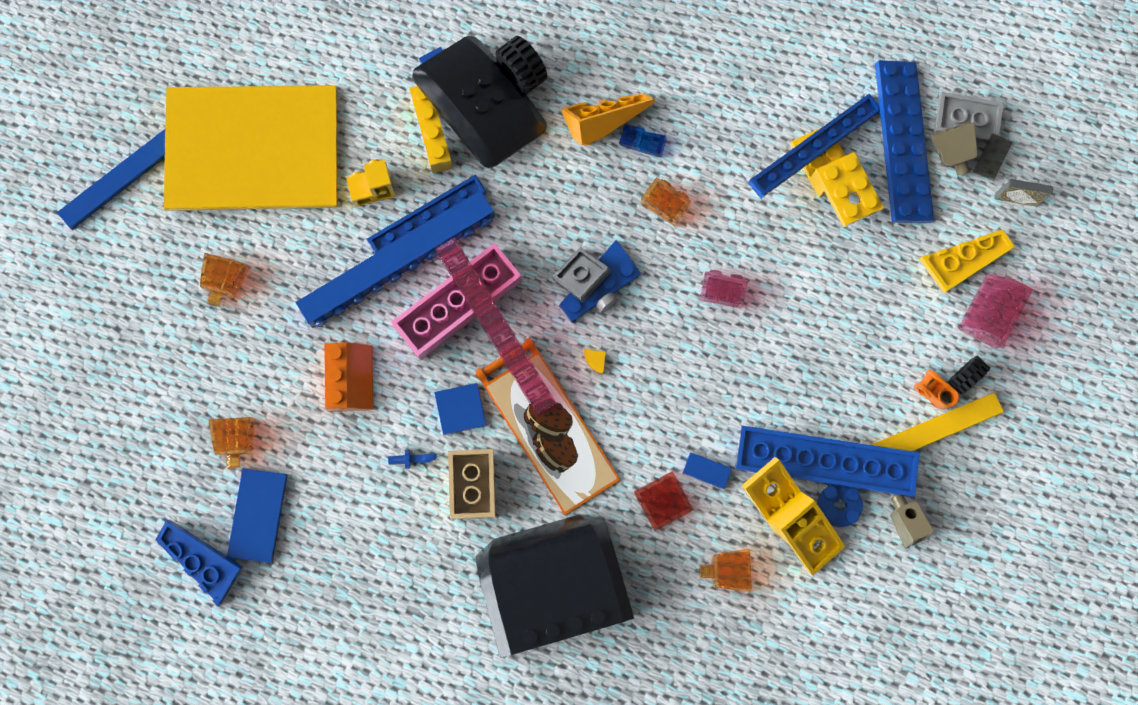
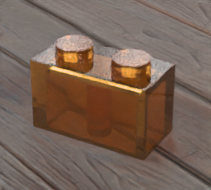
(665, 201)

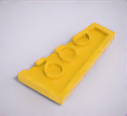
(961, 261)

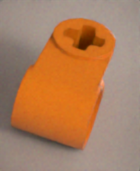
(935, 389)

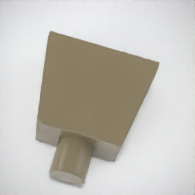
(956, 146)
(911, 529)

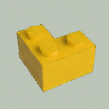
(371, 185)

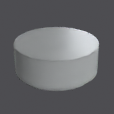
(607, 302)

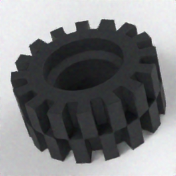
(969, 375)

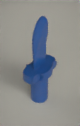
(407, 459)

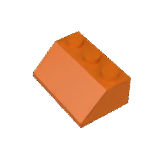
(348, 377)

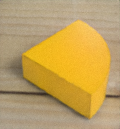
(595, 359)

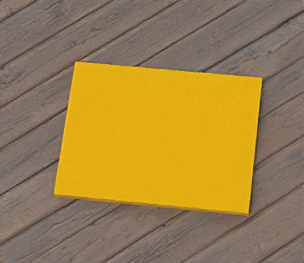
(250, 147)

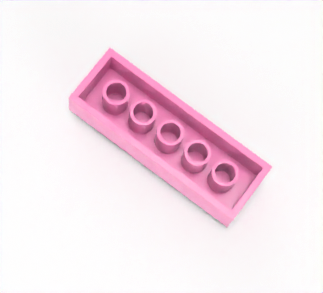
(446, 310)

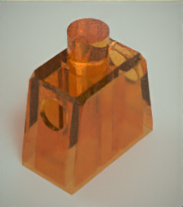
(221, 277)
(232, 438)
(729, 570)

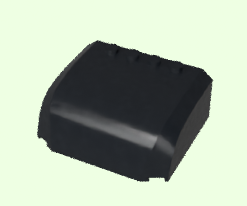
(552, 583)

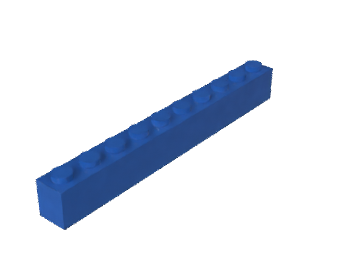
(394, 260)

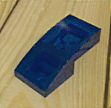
(642, 141)

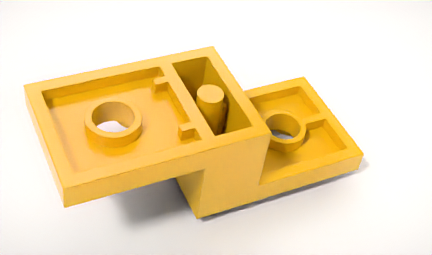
(839, 177)
(793, 516)

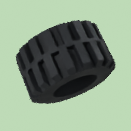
(522, 63)

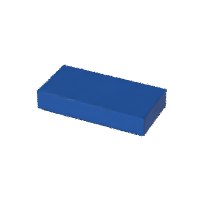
(706, 470)

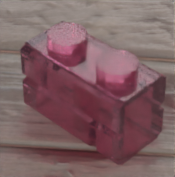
(723, 289)

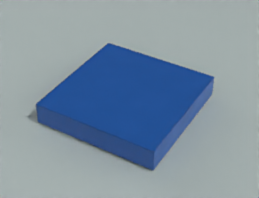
(460, 409)

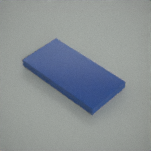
(257, 515)

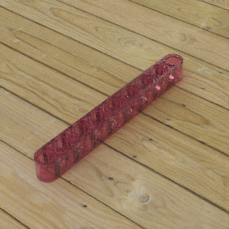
(496, 326)

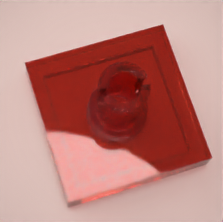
(663, 501)

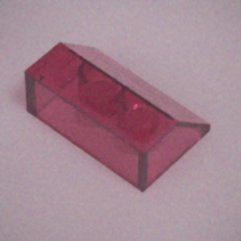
(995, 309)

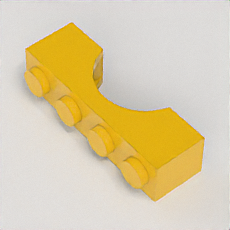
(431, 132)

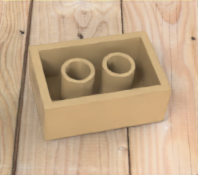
(472, 484)

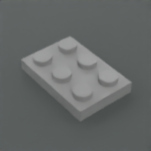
(960, 109)

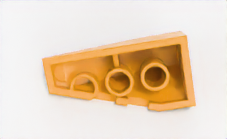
(597, 121)

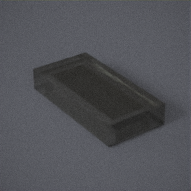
(992, 157)

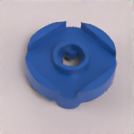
(852, 500)

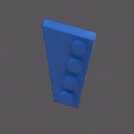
(622, 273)
(200, 560)

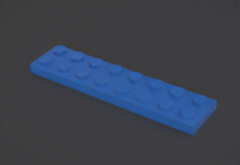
(904, 142)
(830, 461)

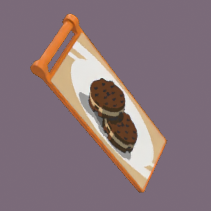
(554, 441)

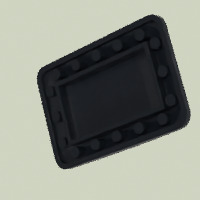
(479, 101)

